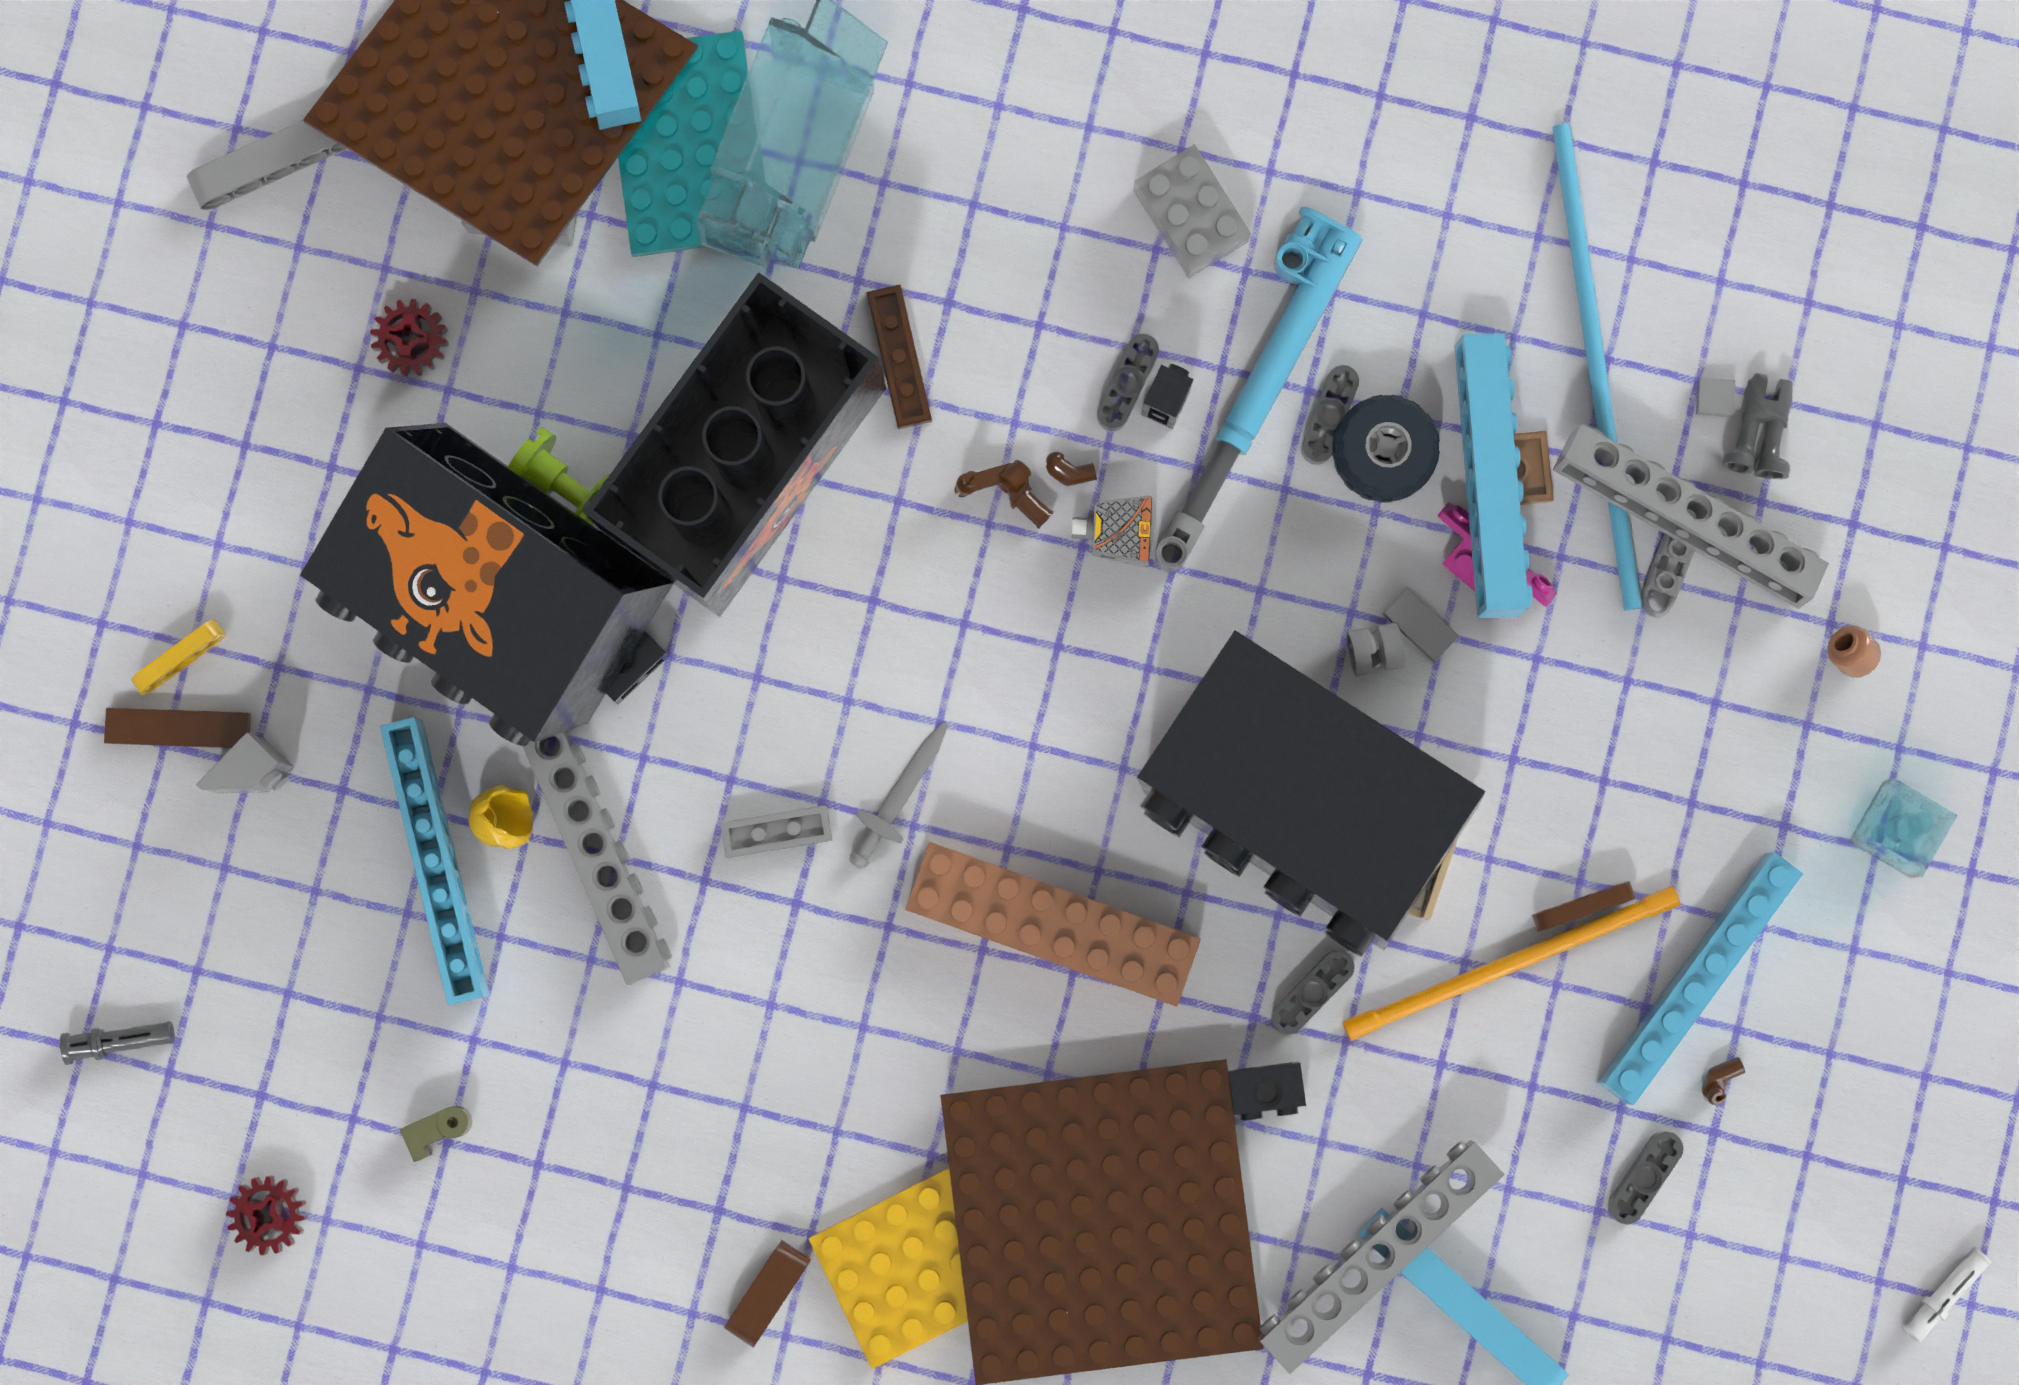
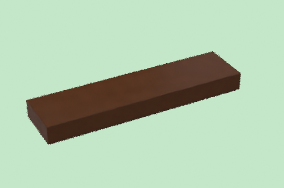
(899, 356)
(175, 727)

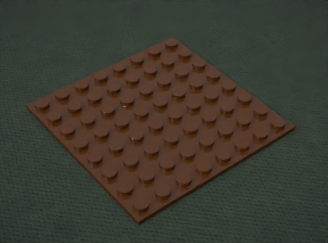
(491, 109)
(1101, 1222)

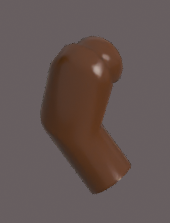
(1066, 472)
(1717, 1077)

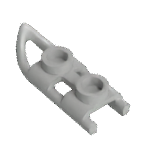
(1665, 580)

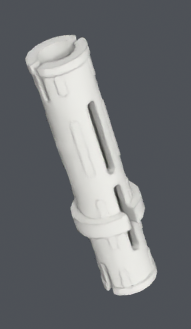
(1949, 1292)

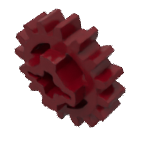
(410, 322)
(281, 1221)

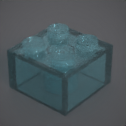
(1903, 828)

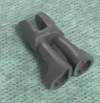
(1758, 411)

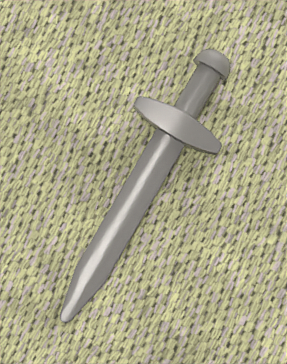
(881, 824)

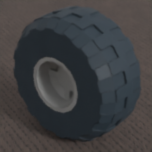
(1385, 448)

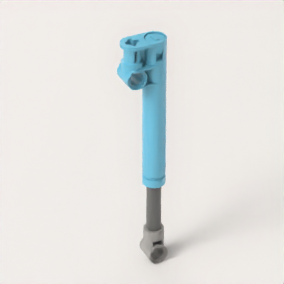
(1323, 261)

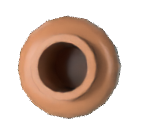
(1854, 651)

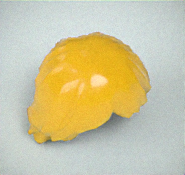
(501, 817)

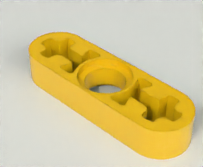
(178, 657)

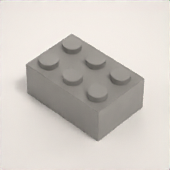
(1191, 211)

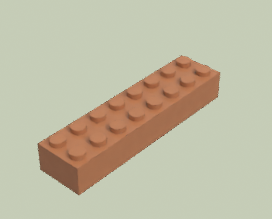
(1053, 924)

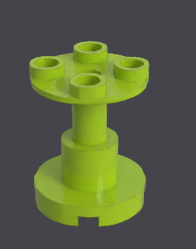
(549, 473)

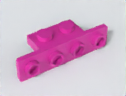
(1461, 562)

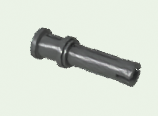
(100, 1043)

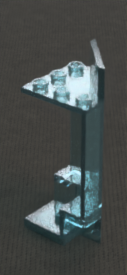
(790, 136)

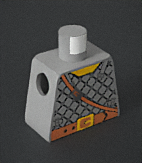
(1118, 530)

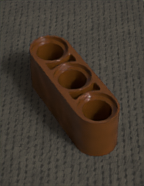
(767, 1293)

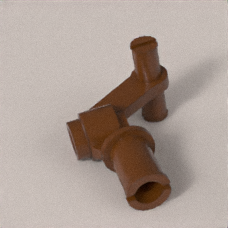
(1014, 481)

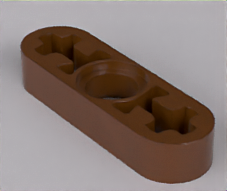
(1583, 906)

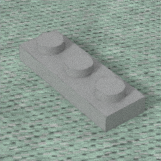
(776, 831)

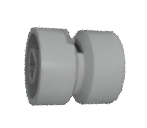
(1376, 649)

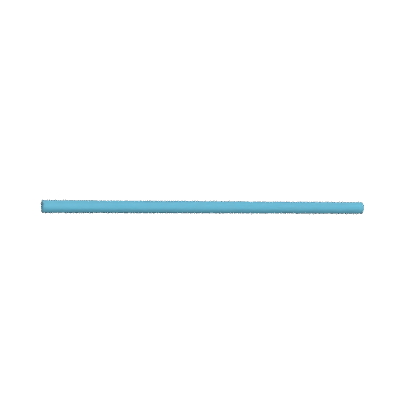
(1594, 350)

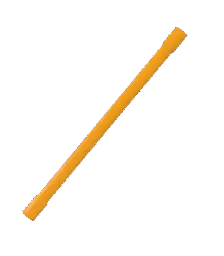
(1647, 907)

